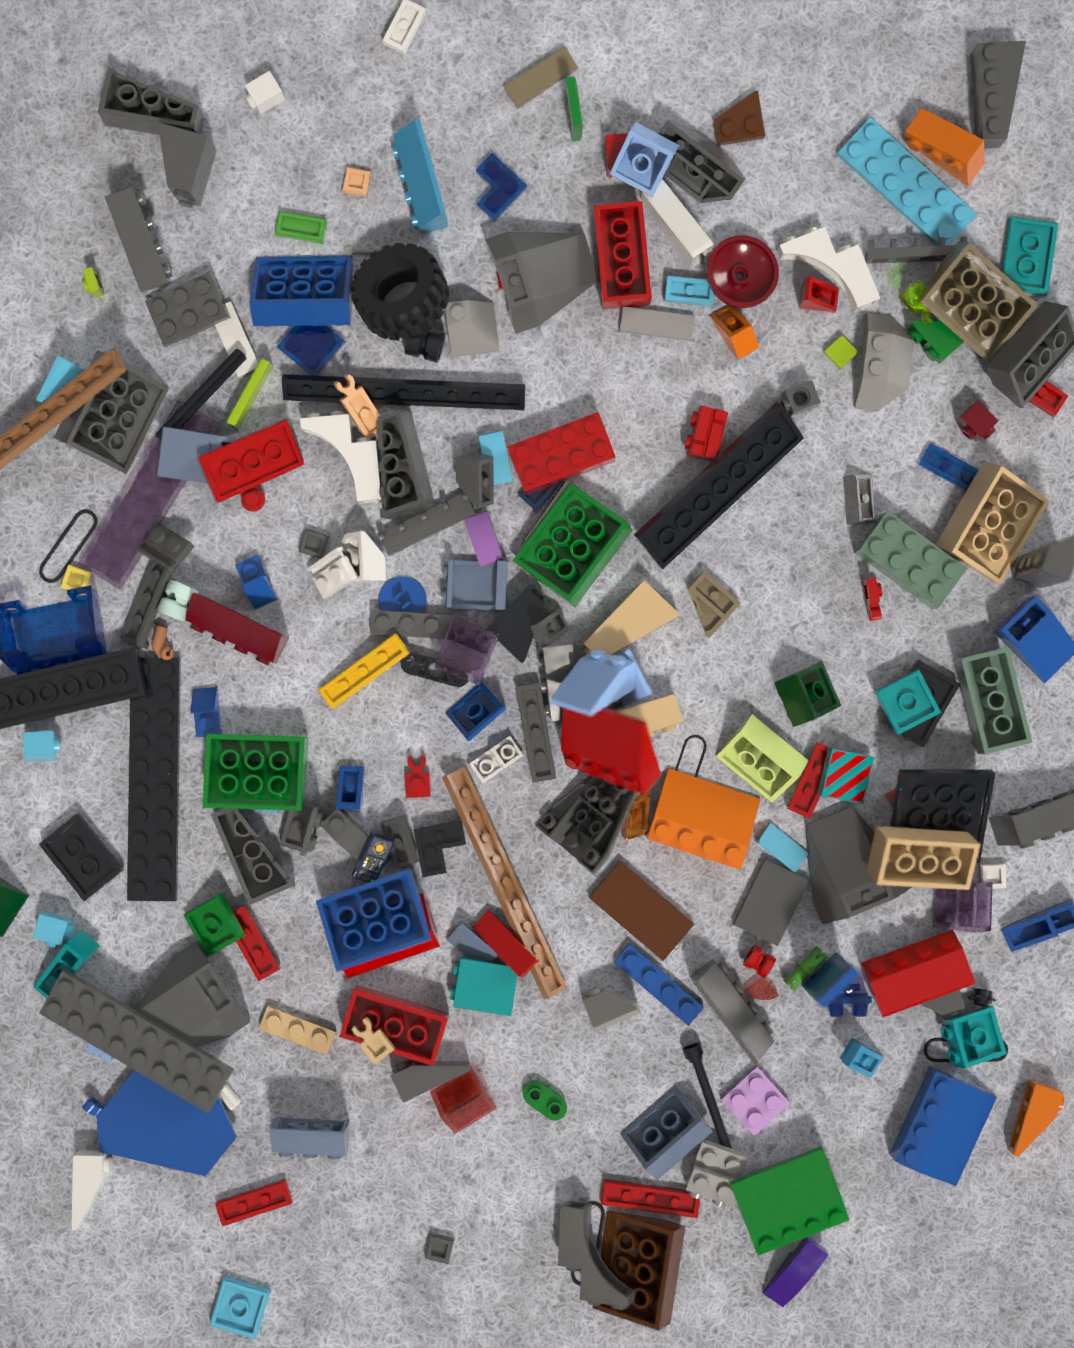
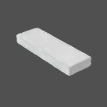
(234, 338)

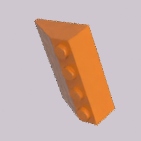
(703, 819)

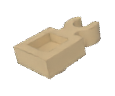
(375, 1043)

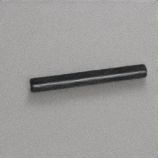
(204, 392)

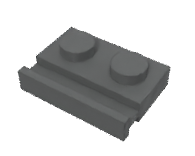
(165, 548)

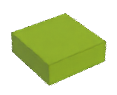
(840, 352)

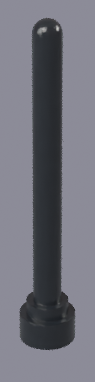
(694, 1054)

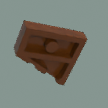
(740, 122)

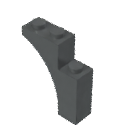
(579, 1252)

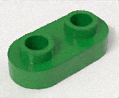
(545, 1100)

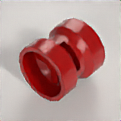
(759, 961)

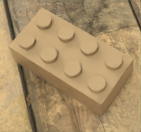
(922, 858)

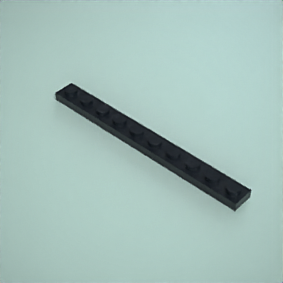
(408, 392)

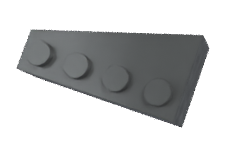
(142, 107)
(402, 467)
(1040, 822)

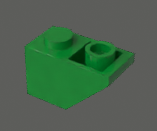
(935, 338)

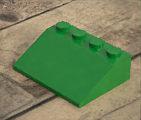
(573, 545)
(254, 772)
(789, 1200)

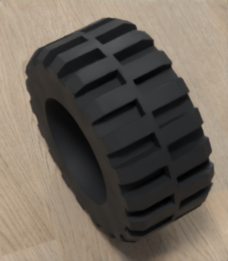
(389, 269)

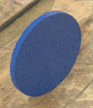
(403, 595)

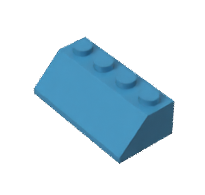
(420, 178)

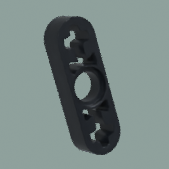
(415, 671)

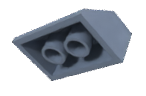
(666, 1133)
(309, 1137)

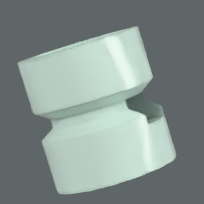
(177, 600)

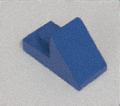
(255, 582)
(206, 711)
(350, 787)

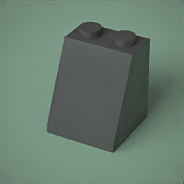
(187, 163)

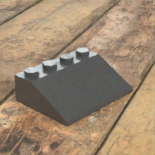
(115, 418)

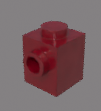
(977, 422)

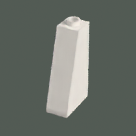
(678, 226)

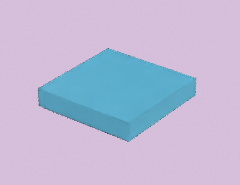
(239, 1307)

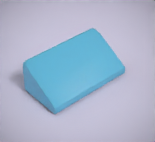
(782, 847)

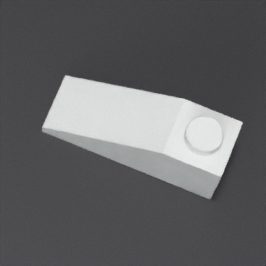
(89, 1174)

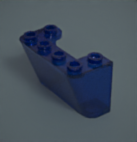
(51, 633)

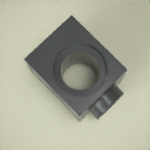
(810, 396)

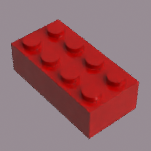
(622, 255)
(561, 453)
(409, 1026)

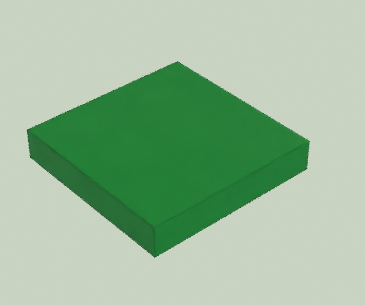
(574, 109)
(214, 924)

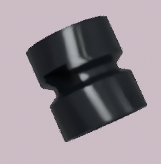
(428, 344)

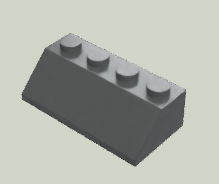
(1033, 353)
(1047, 564)
(732, 1009)

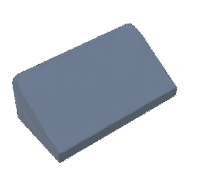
(471, 944)

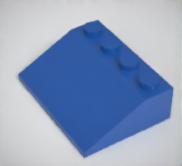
(302, 291)
(374, 919)
(942, 1126)

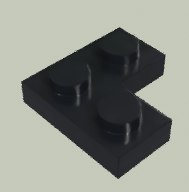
(432, 841)

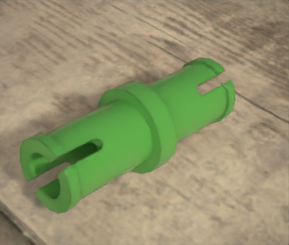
(805, 968)

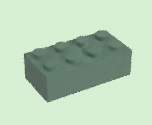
(910, 560)
(993, 700)

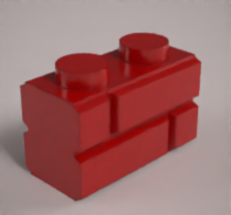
(706, 434)

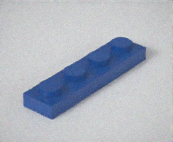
(658, 984)

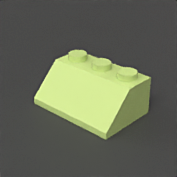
(762, 758)

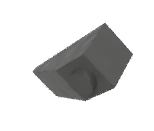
(346, 832)
(417, 1077)

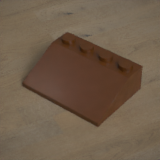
(646, 1258)

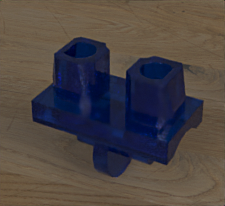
(858, 1001)

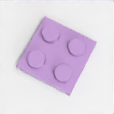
(755, 1100)

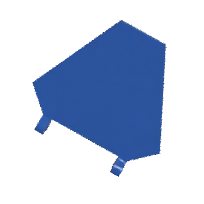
(161, 1128)

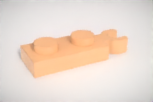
(359, 407)

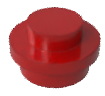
(253, 499)

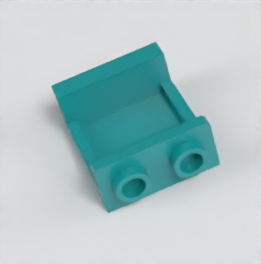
(483, 986)

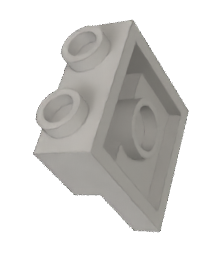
(713, 1170)

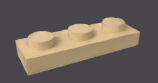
(297, 1029)

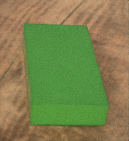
(301, 227)

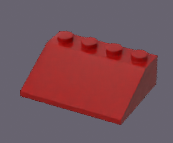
(610, 748)

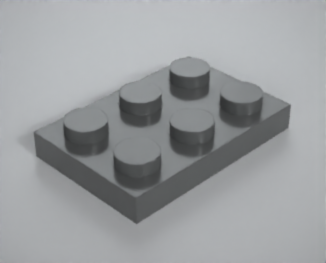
(187, 309)

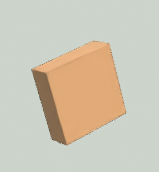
(356, 181)

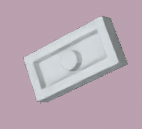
(404, 26)

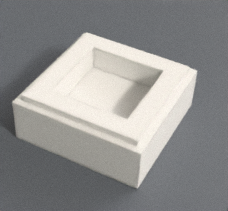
(993, 873)

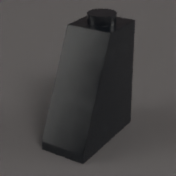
(516, 621)

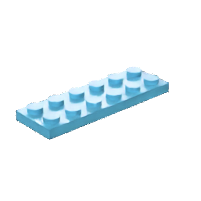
(906, 183)

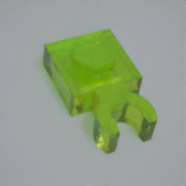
(911, 300)

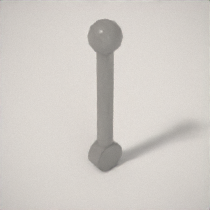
(349, 251)

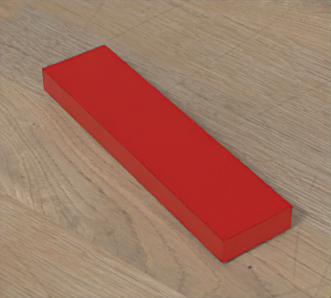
(649, 1198)

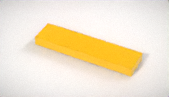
(364, 671)

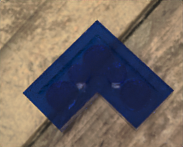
(505, 187)

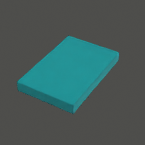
(1029, 254)

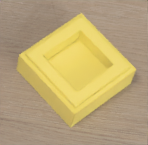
(75, 578)

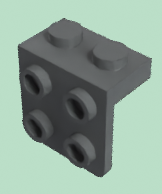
(300, 828)

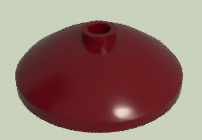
(750, 259)

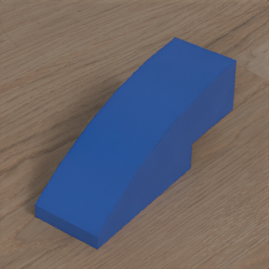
(1040, 926)

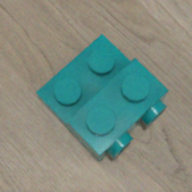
(973, 1037)

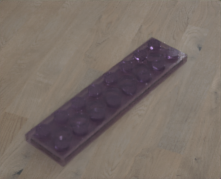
(132, 518)

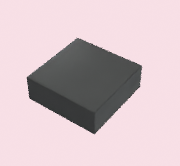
(313, 543)
(439, 1248)

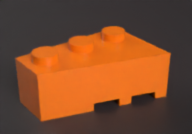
(946, 145)

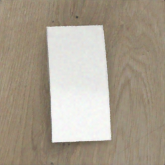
(495, 760)

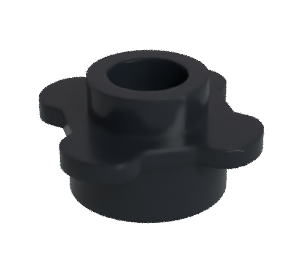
(982, 997)

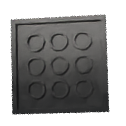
(944, 800)

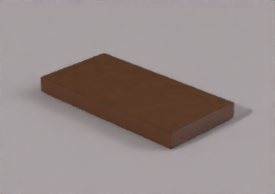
(641, 910)

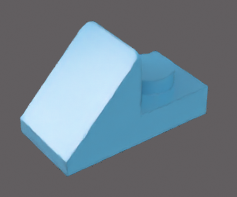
(860, 1058)

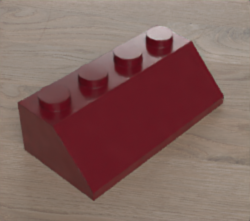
(235, 628)

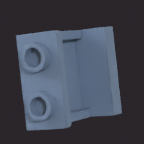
(475, 587)

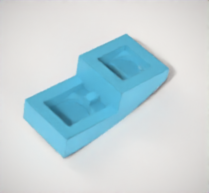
(494, 445)

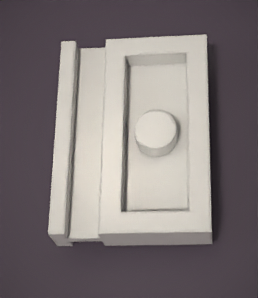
(332, 573)

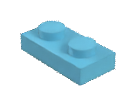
(688, 291)

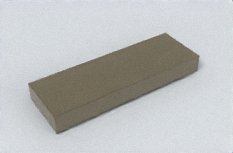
(540, 77)

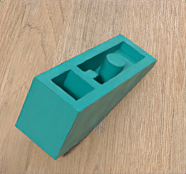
(71, 957)

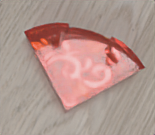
(761, 990)

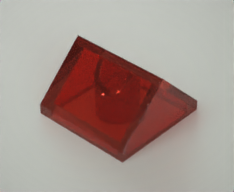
(462, 1101)

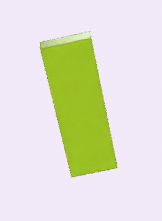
(249, 394)

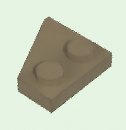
(711, 602)

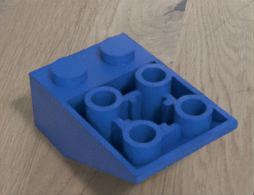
(1036, 638)

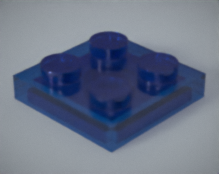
(311, 347)

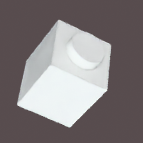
(264, 93)

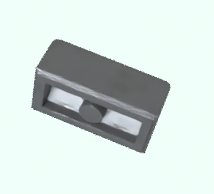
(859, 499)

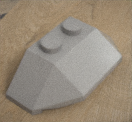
(883, 362)

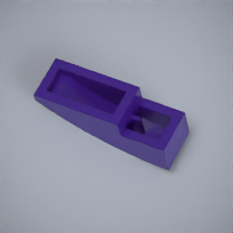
(796, 1271)

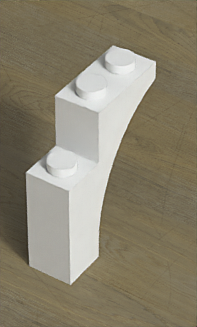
(845, 266)
(360, 456)

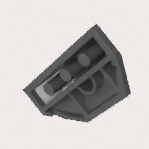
(701, 166)

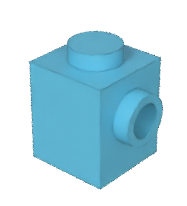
(40, 746)
(54, 929)

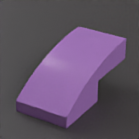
(483, 539)

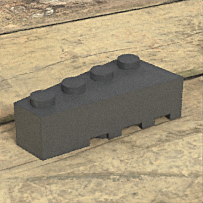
(994, 87)
(138, 238)
(251, 859)

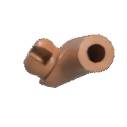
(160, 645)

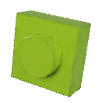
(92, 282)

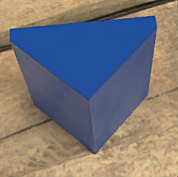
(475, 711)

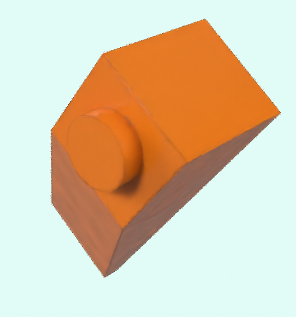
(1036, 1112)

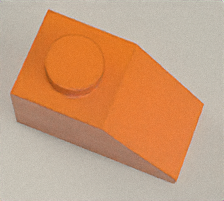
(735, 331)

